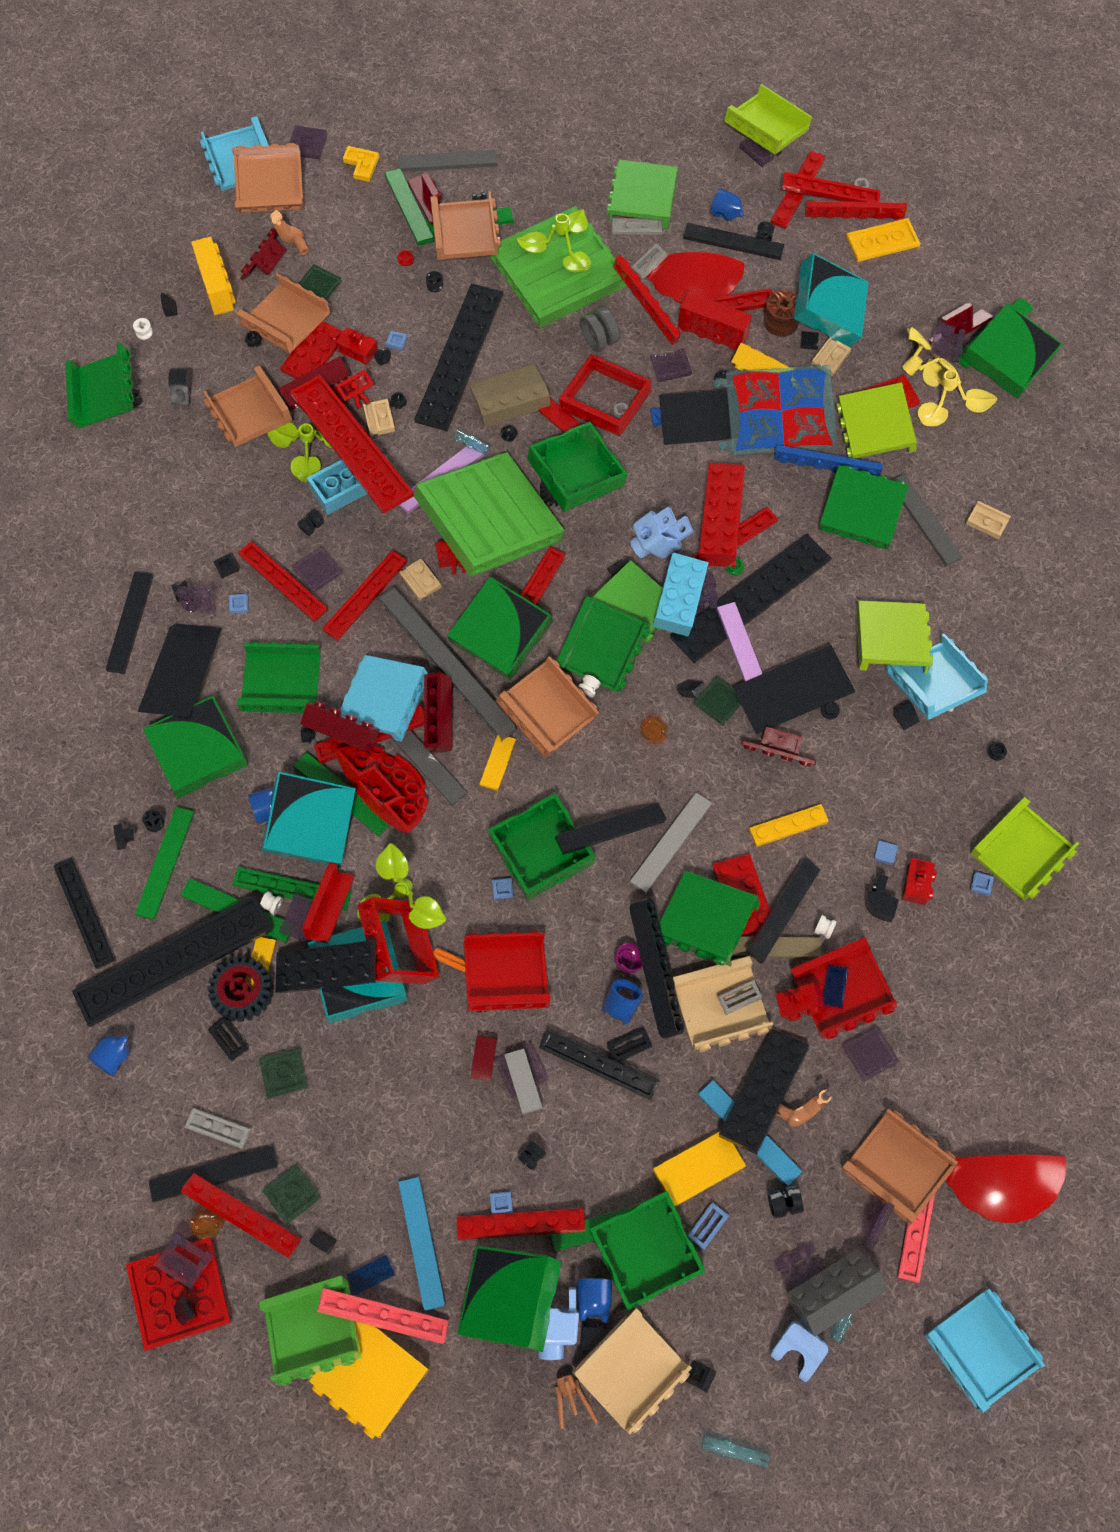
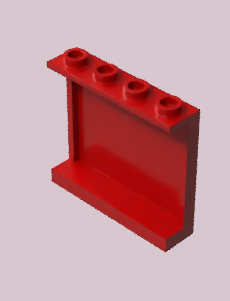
(505, 971)
(865, 993)

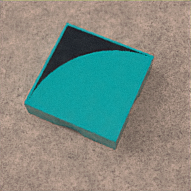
(831, 300)
(308, 819)
(353, 1000)

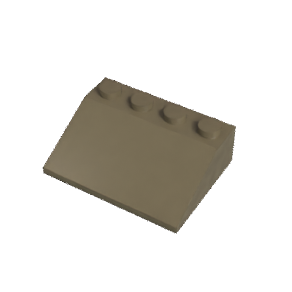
(510, 395)

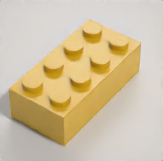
(214, 275)

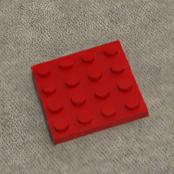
(158, 1292)

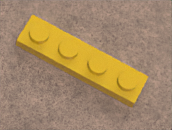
(788, 825)

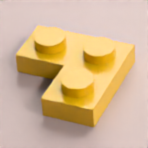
(364, 161)

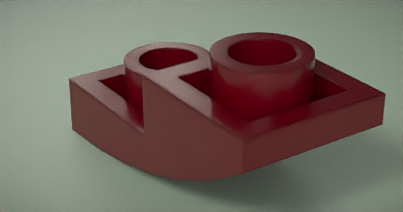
(483, 1058)

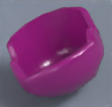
(623, 955)

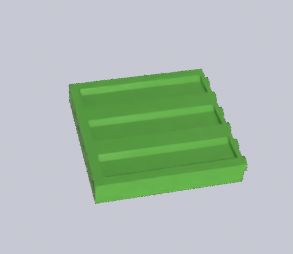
(542, 280)
(488, 513)

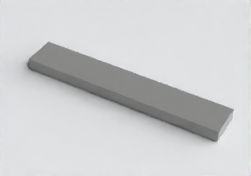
(670, 843)

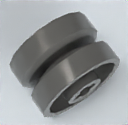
(599, 329)

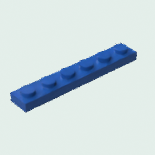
(823, 461)

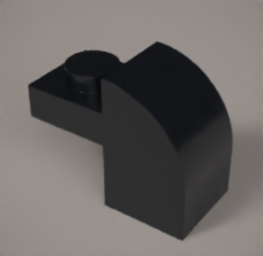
(179, 382)
(878, 904)

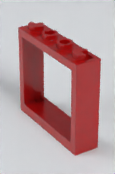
(598, 417)
(417, 937)

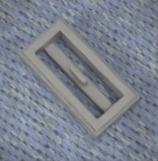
(651, 260)
(724, 1005)

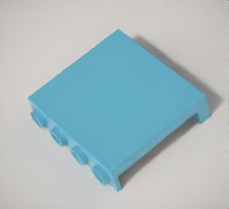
(220, 151)
(946, 685)
(385, 694)
(984, 1350)

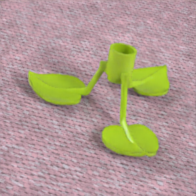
(574, 222)
(300, 466)
(394, 865)

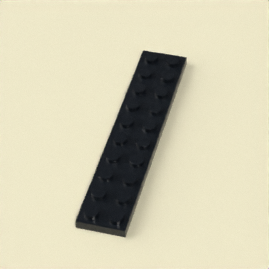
(458, 357)
(754, 595)
(171, 961)

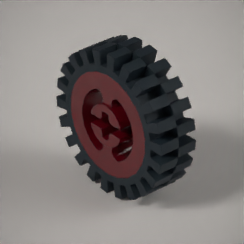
(231, 977)

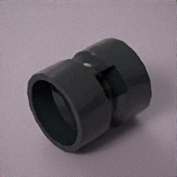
(778, 1203)

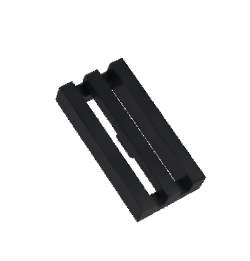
(645, 1039)
(238, 1053)

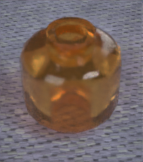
(654, 730)
(205, 1224)

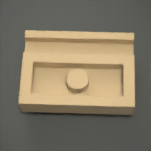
(831, 354)
(379, 417)
(988, 520)
(420, 579)

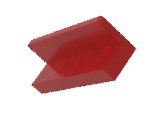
(327, 904)

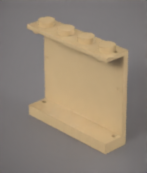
(702, 1010)
(631, 1371)

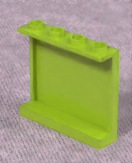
(769, 120)
(876, 421)
(893, 634)
(1024, 851)

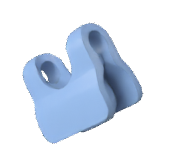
(802, 1340)

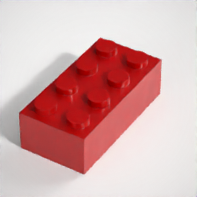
(714, 321)

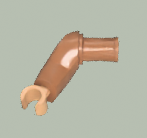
(289, 233)
(803, 1113)

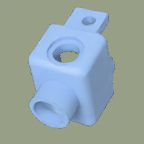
(658, 534)
(561, 1329)

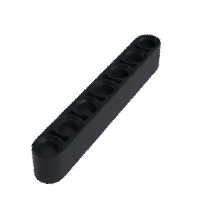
(656, 968)

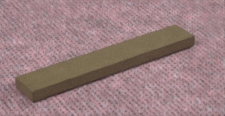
(785, 948)

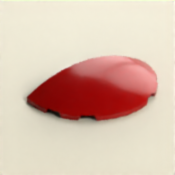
(696, 272)
(385, 785)
(1008, 1185)

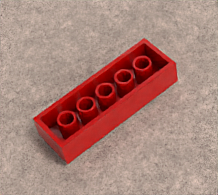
(722, 514)

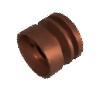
(780, 313)

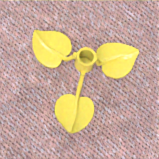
(915, 361)
(933, 414)

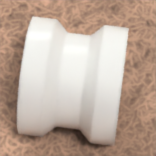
(142, 328)
(589, 685)
(271, 903)
(825, 927)

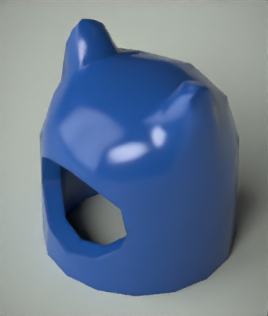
(726, 205)
(261, 804)
(618, 1006)
(109, 1053)
(594, 1298)

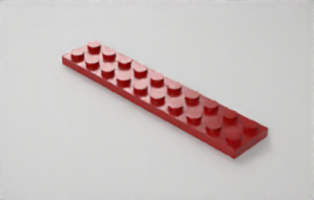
(352, 444)

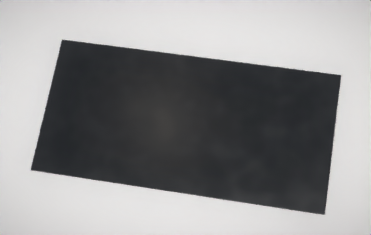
(695, 417)
(179, 670)
(793, 689)

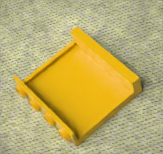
(375, 1384)

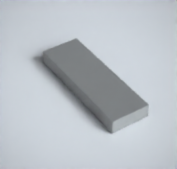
(636, 226)
(523, 1081)
(217, 1128)

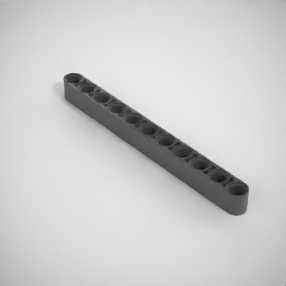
(448, 664)

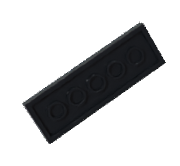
(326, 967)
(764, 1091)

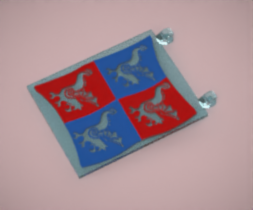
(779, 408)

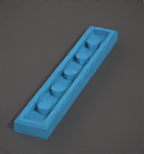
(769, 1152)
(421, 1244)

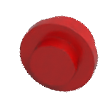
(405, 258)

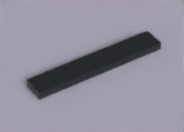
(733, 241)
(129, 623)
(610, 828)
(782, 910)
(84, 913)
(599, 1064)
(215, 1173)

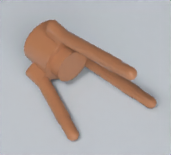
(567, 1387)

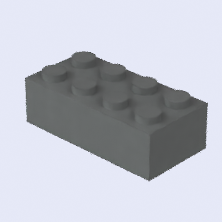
(836, 1292)

